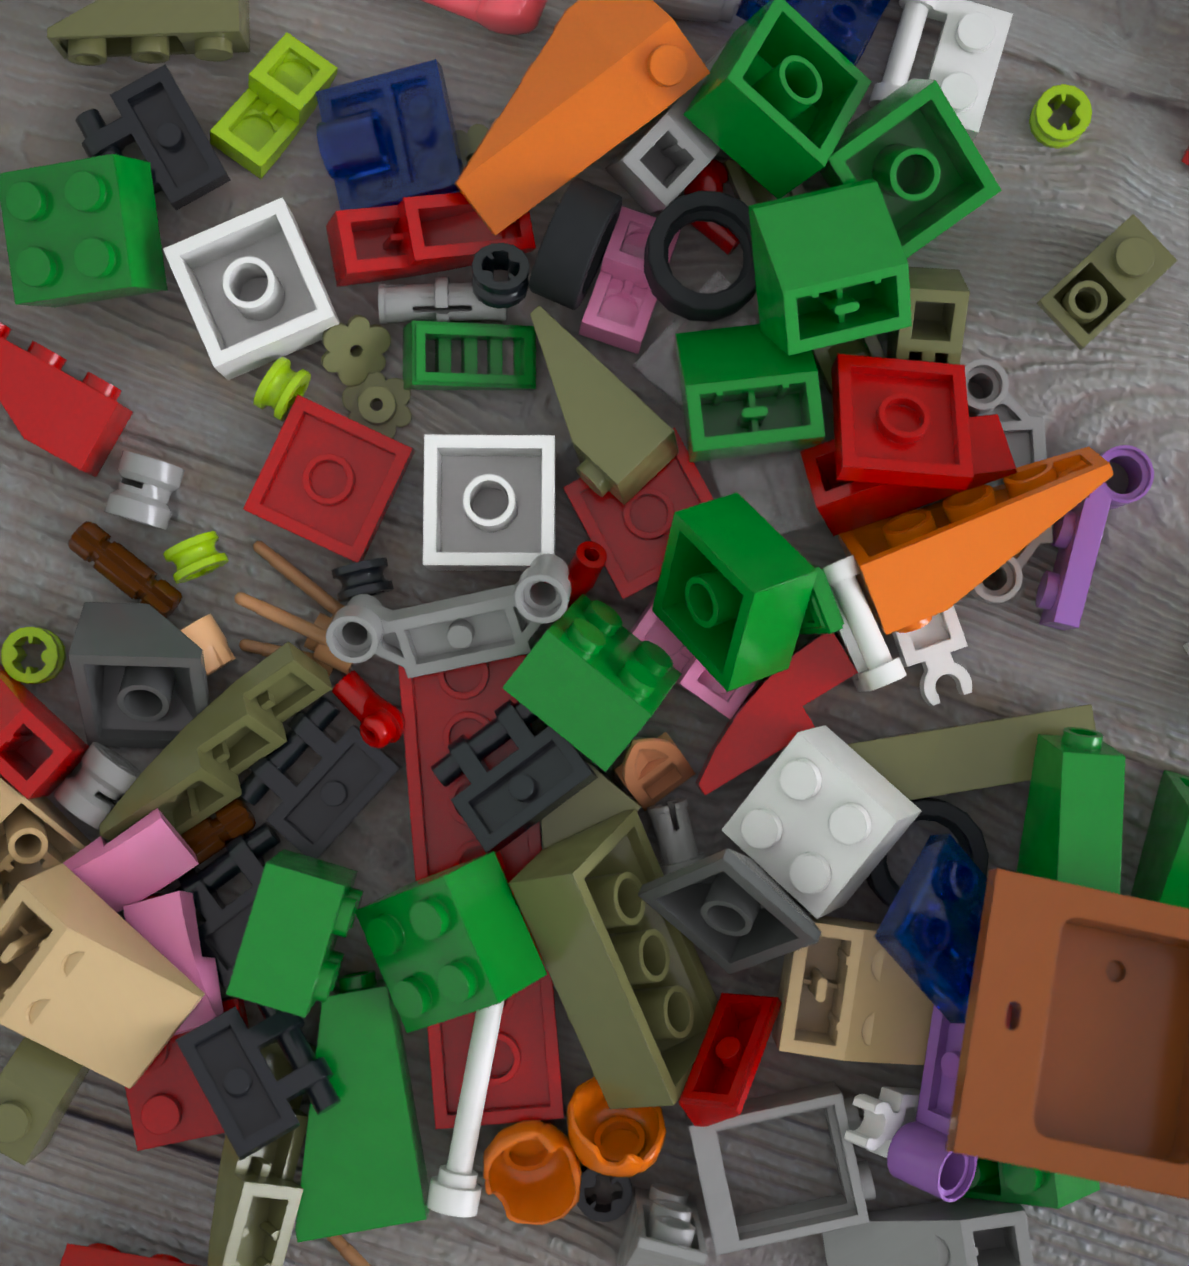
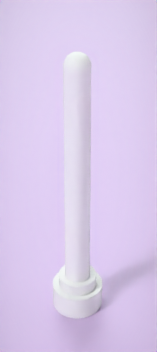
(455, 1187)

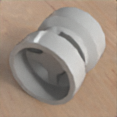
(144, 490)
(97, 784)

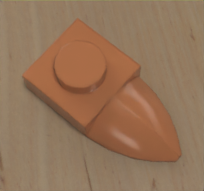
(653, 769)

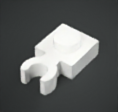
(933, 648)
(883, 1117)

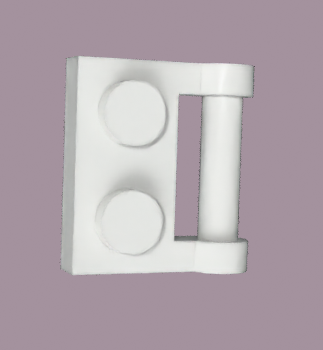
(963, 57)
(860, 632)

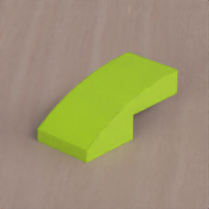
(273, 106)

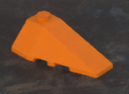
(583, 95)
(941, 552)

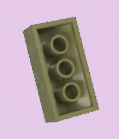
(616, 962)

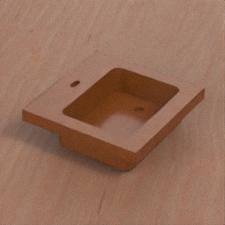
(1095, 1039)

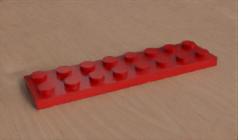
(526, 1059)

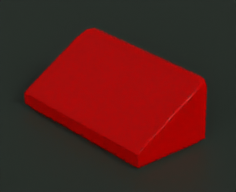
(728, 1058)

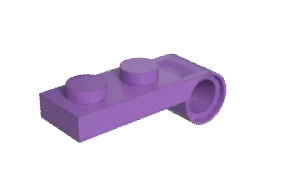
(1079, 536)
(919, 1147)

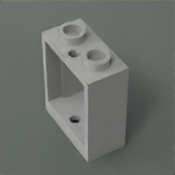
(794, 1220)

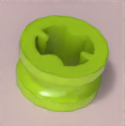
(1079, 120)
(281, 388)
(195, 557)
(13, 654)

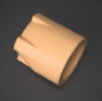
(212, 641)

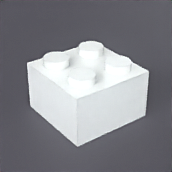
(252, 289)
(488, 501)
(820, 820)

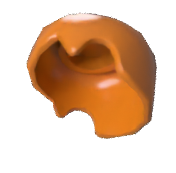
(613, 1139)
(532, 1172)

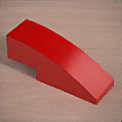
(414, 238)
(775, 711)

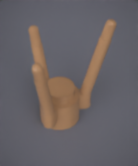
(314, 632)

